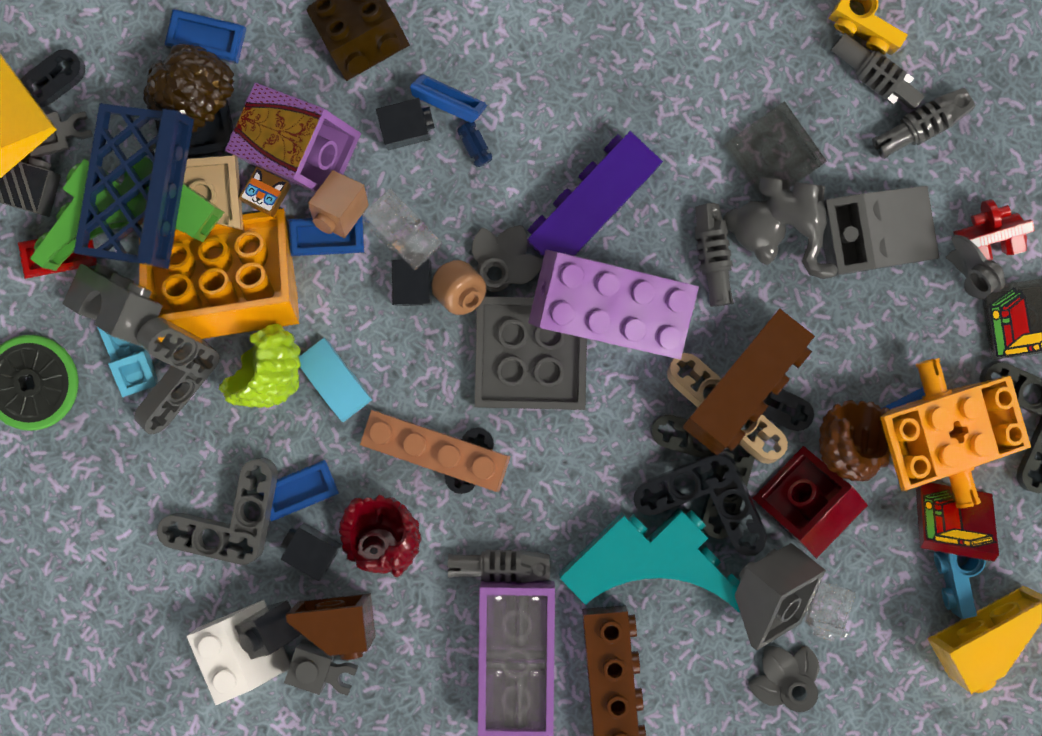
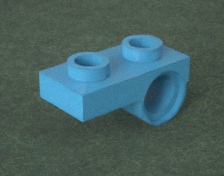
(958, 591)

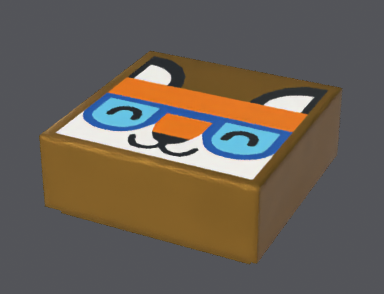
(265, 191)

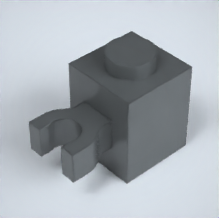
(313, 668)

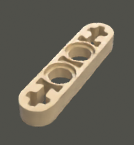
(685, 385)

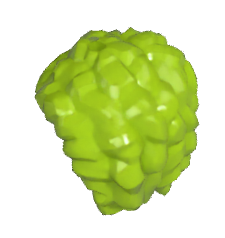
(267, 370)

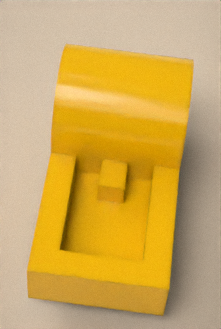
(874, 30)

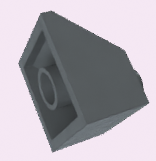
(776, 593)

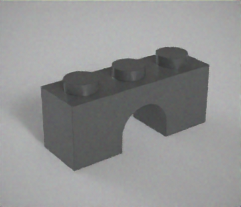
(112, 301)

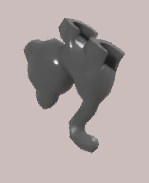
(762, 224)

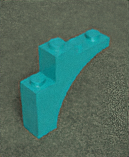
(626, 555)

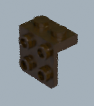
(357, 32)

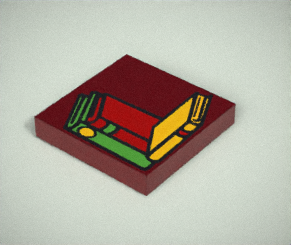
(953, 529)

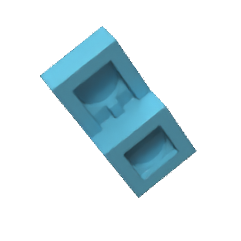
(129, 365)
(333, 380)

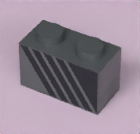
(30, 187)

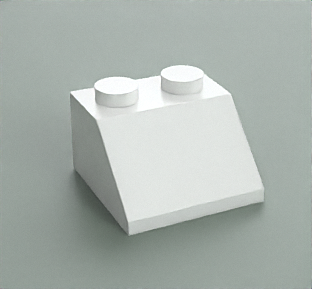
(225, 663)

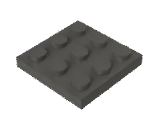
(524, 363)

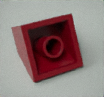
(810, 501)

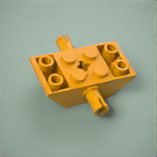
(953, 431)

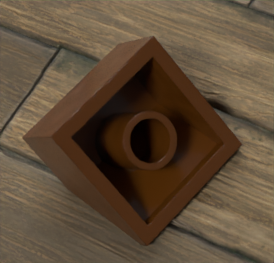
(336, 624)

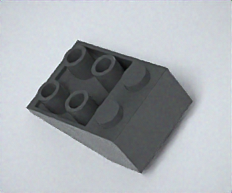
(879, 230)

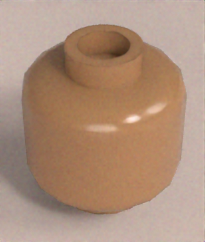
(458, 287)

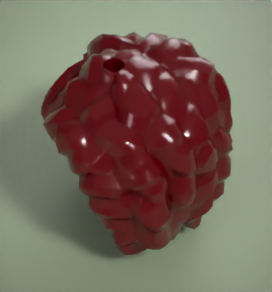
(379, 528)

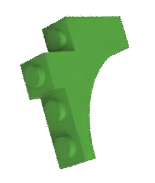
(195, 214)

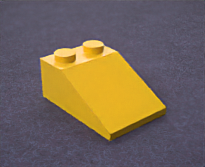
(987, 645)

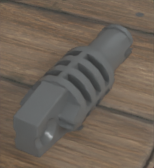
(878, 72)
(925, 122)
(714, 253)
(501, 565)

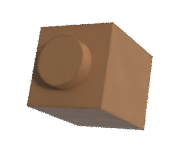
(338, 204)

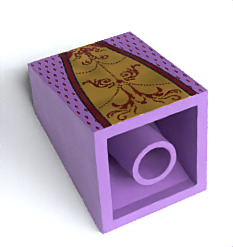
(291, 138)

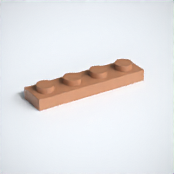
(435, 450)

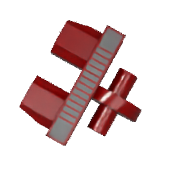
(996, 226)

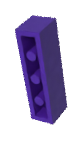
(596, 198)

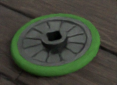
(53, 377)

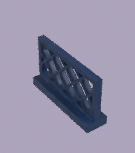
(164, 185)

